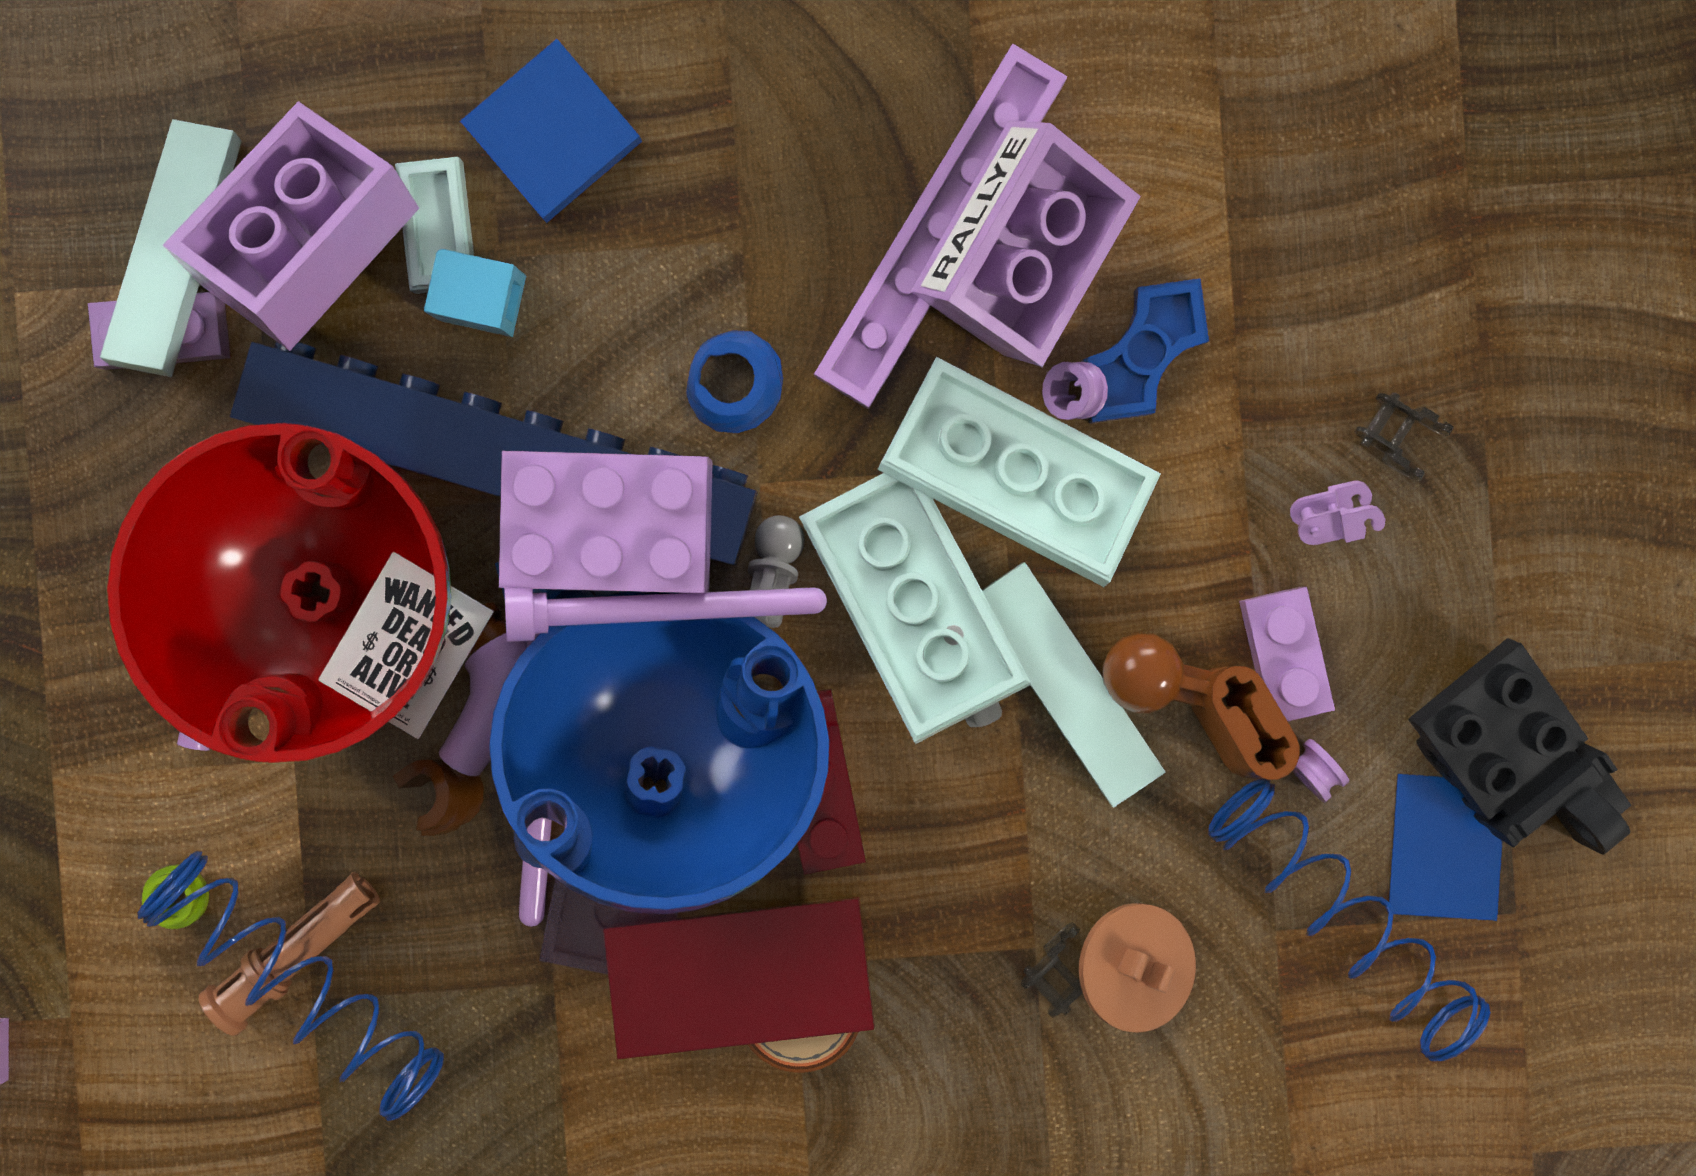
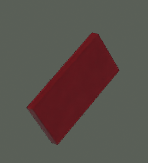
(738, 978)

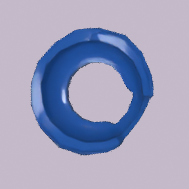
(761, 399)

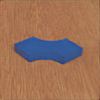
(1163, 325)

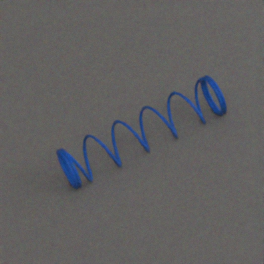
(1244, 825)
(179, 881)

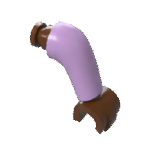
(467, 746)

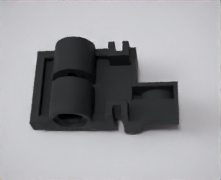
(1520, 753)

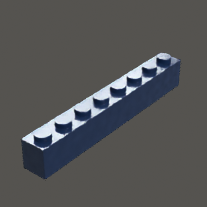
(436, 435)

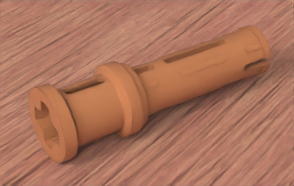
(304, 939)

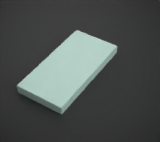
(1020, 472)
(903, 590)

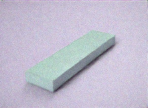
(156, 288)
(1071, 687)

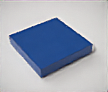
(551, 130)

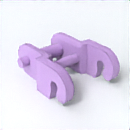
(1332, 516)

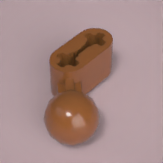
(1147, 674)

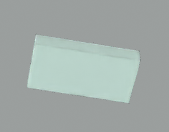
(441, 218)

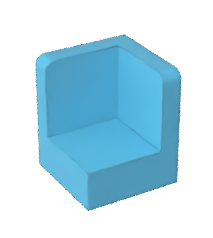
(475, 292)

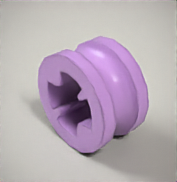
(1056, 390)
(1319, 771)

